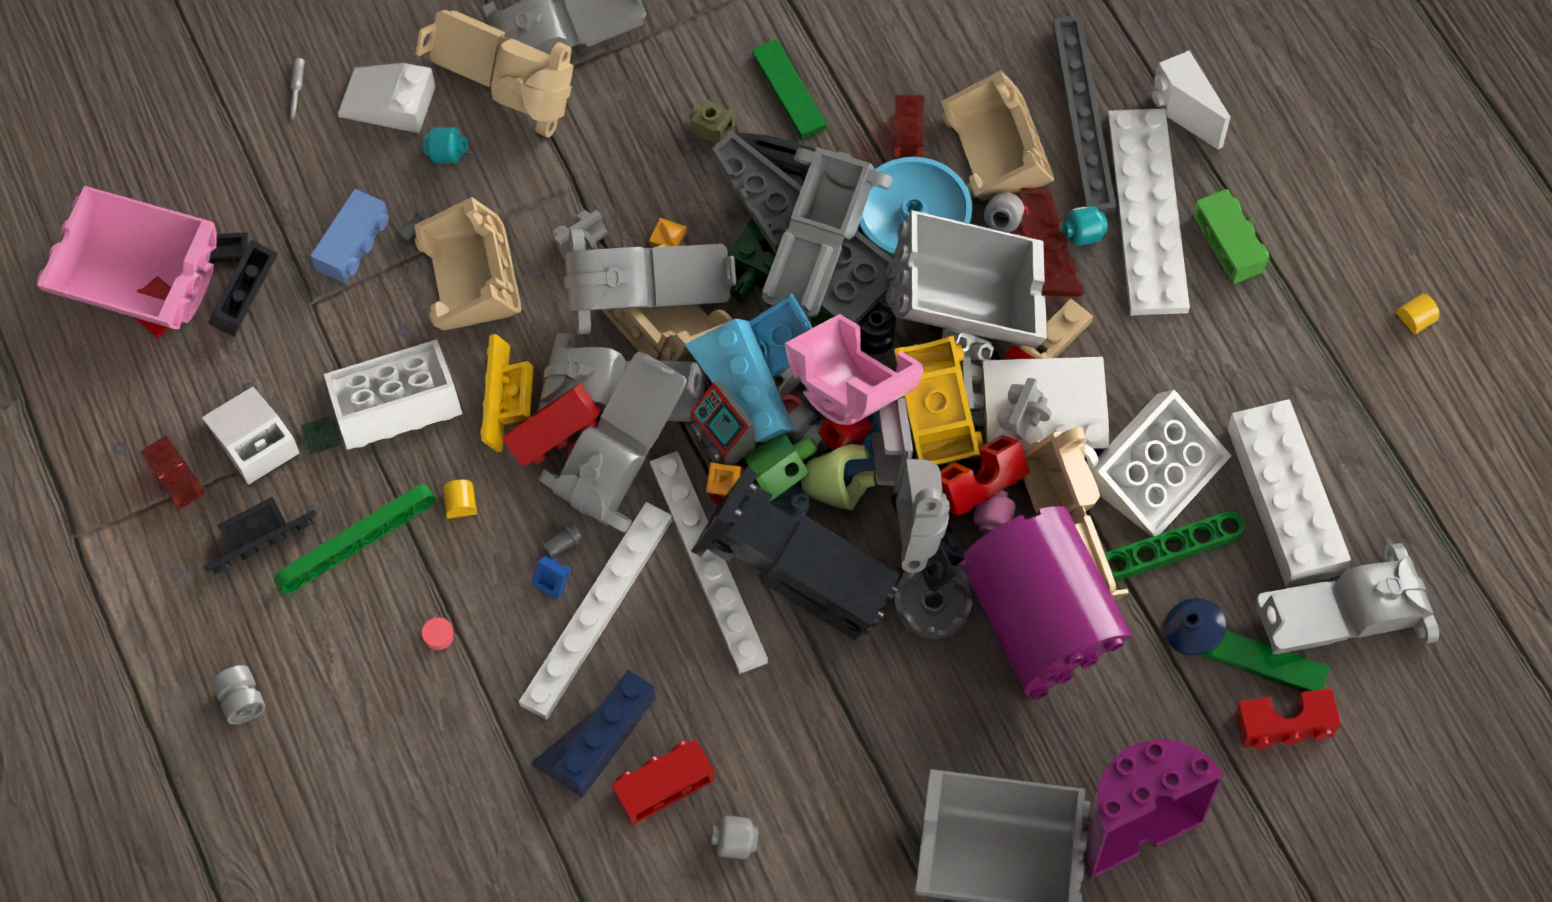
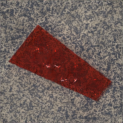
(1041, 223)

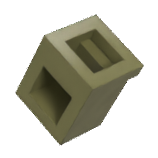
(712, 121)

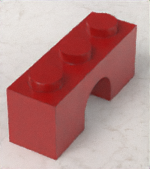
(1001, 467)
(1262, 726)

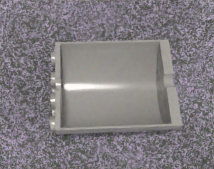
(968, 279)
(1001, 840)

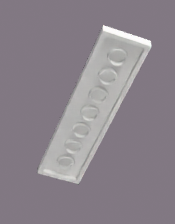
(1148, 212)

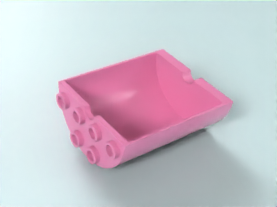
(120, 247)

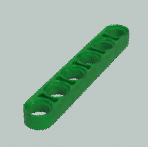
(1184, 536)
(354, 539)

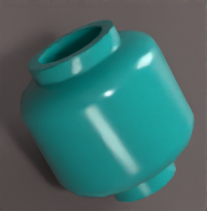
(444, 145)
(1084, 225)

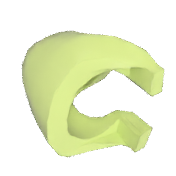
(826, 477)

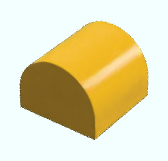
(1419, 313)
(459, 498)

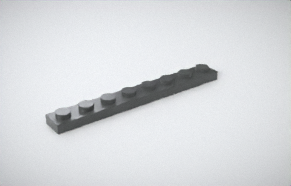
(1083, 114)

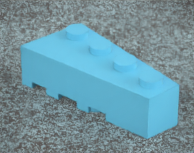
(737, 361)

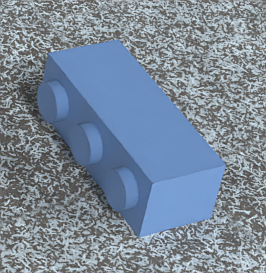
(350, 236)

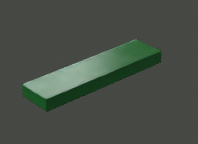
(789, 89)
(1259, 660)

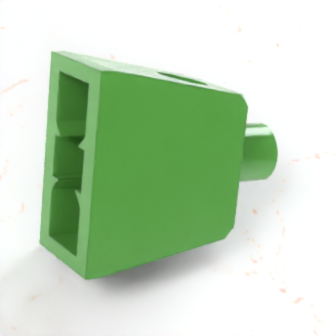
(780, 463)

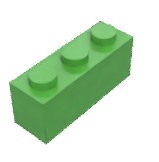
(1231, 236)

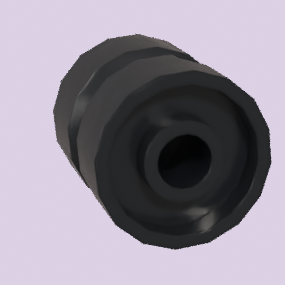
(878, 329)

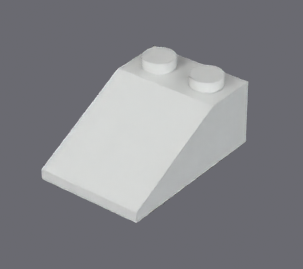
(389, 95)
(1190, 99)

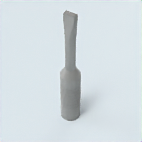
(296, 83)

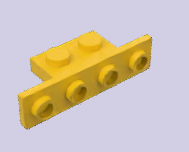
(506, 392)

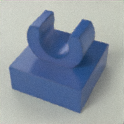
(550, 576)

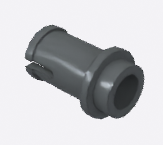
(407, 232)
(562, 541)

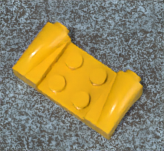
(940, 405)

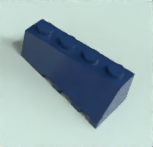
(591, 744)

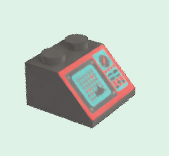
(722, 426)

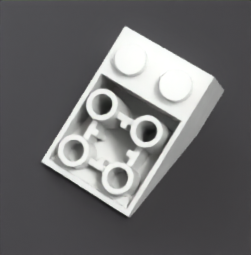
(251, 435)

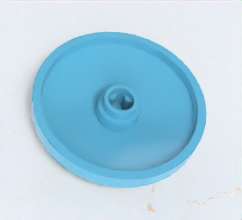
(916, 186)

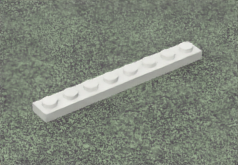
(710, 569)
(595, 611)

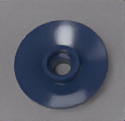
(1195, 638)

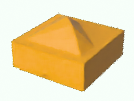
(667, 233)
(722, 478)

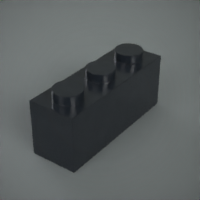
(242, 288)

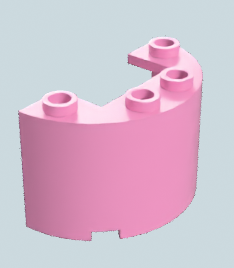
(843, 379)

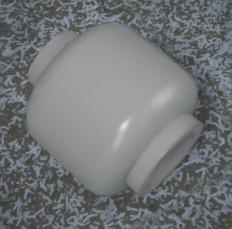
(1004, 212)
(734, 837)

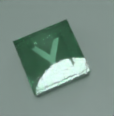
(319, 435)

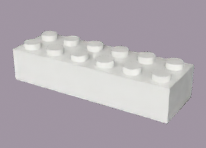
(1288, 494)

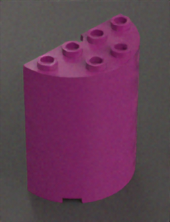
(1044, 598)
(1148, 797)

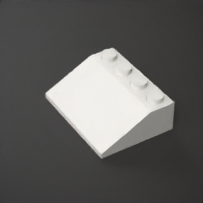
(1073, 393)
(392, 394)
(1159, 463)

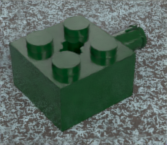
(752, 260)

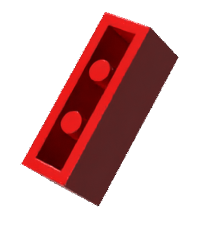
(552, 426)
(663, 781)

